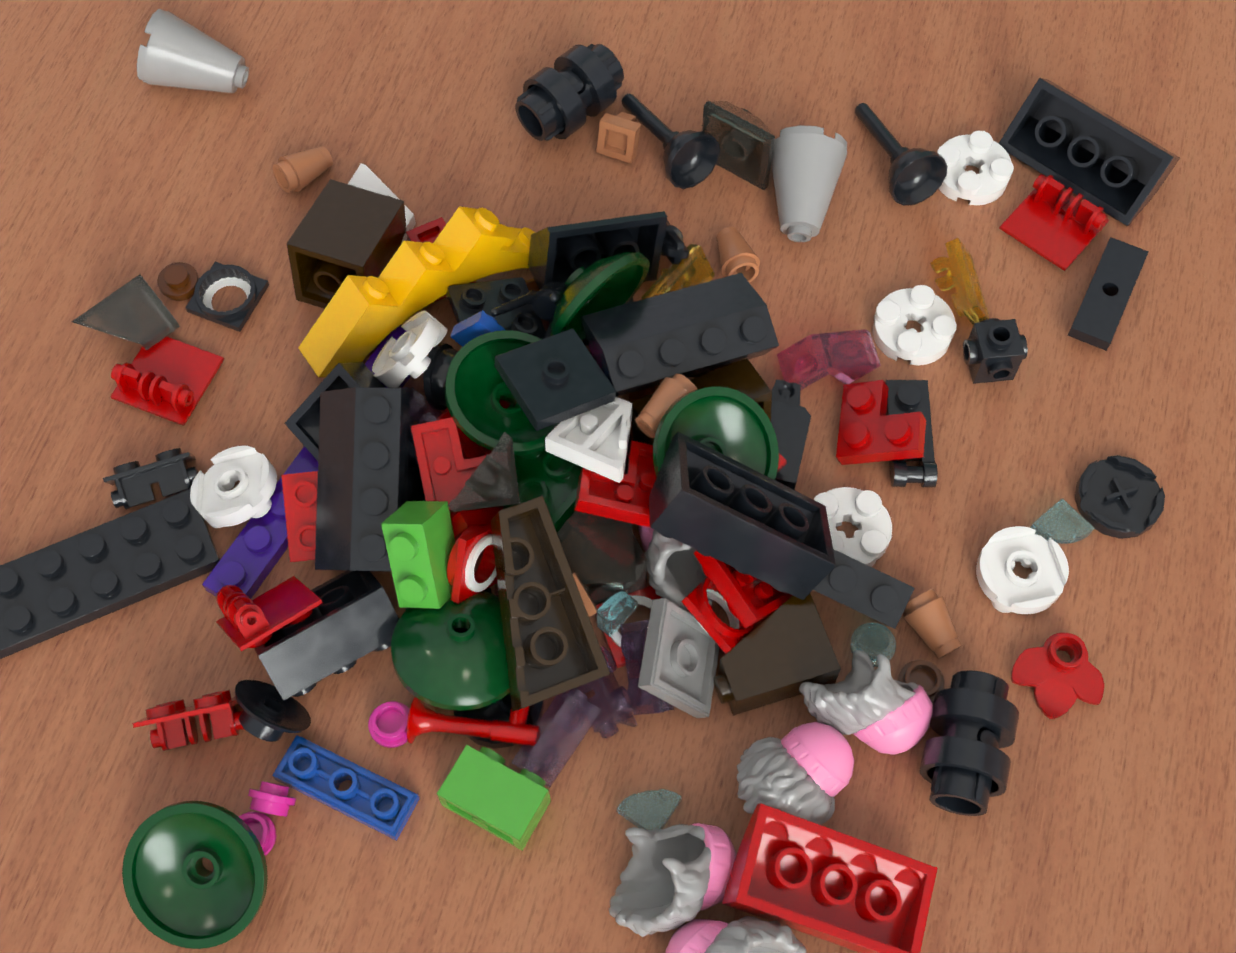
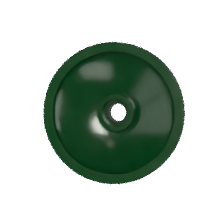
(598, 288)
(477, 388)
(723, 422)
(450, 666)
(175, 891)

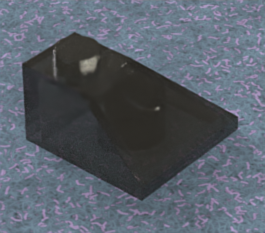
(743, 141)

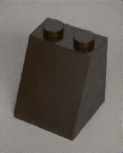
(343, 236)

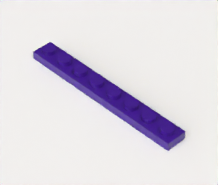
(265, 538)

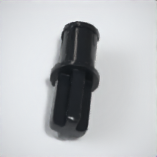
(673, 245)

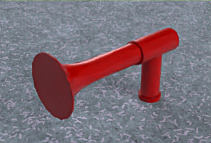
(516, 731)

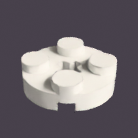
(982, 153)
(914, 305)
(410, 351)
(250, 498)
(865, 512)
(1010, 592)

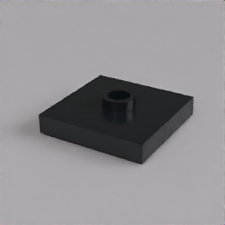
(554, 379)

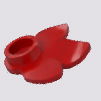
(1057, 681)

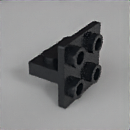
(474, 297)

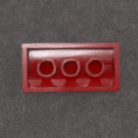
(830, 884)

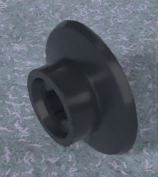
(266, 713)

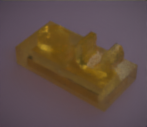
(686, 274)
(962, 276)

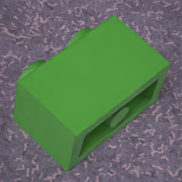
(418, 551)
(495, 795)

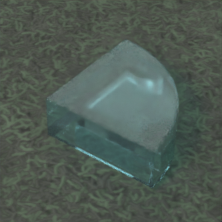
(1062, 524)
(615, 612)
(649, 808)

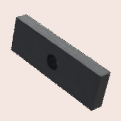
(1108, 294)

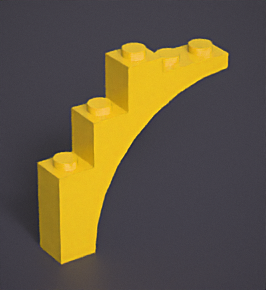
(417, 275)

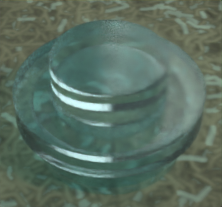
(873, 640)

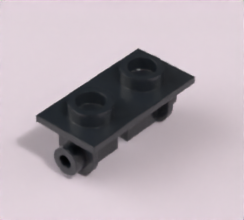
(135, 482)

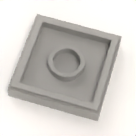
(679, 659)

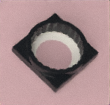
(217, 278)

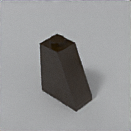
(777, 658)

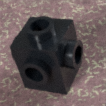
(994, 350)

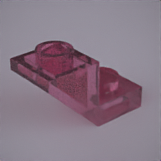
(840, 354)

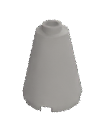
(188, 58)
(805, 178)

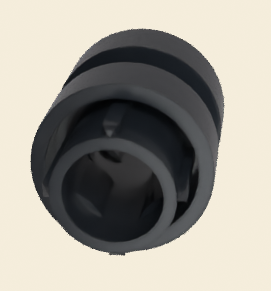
(561, 97)
(966, 758)

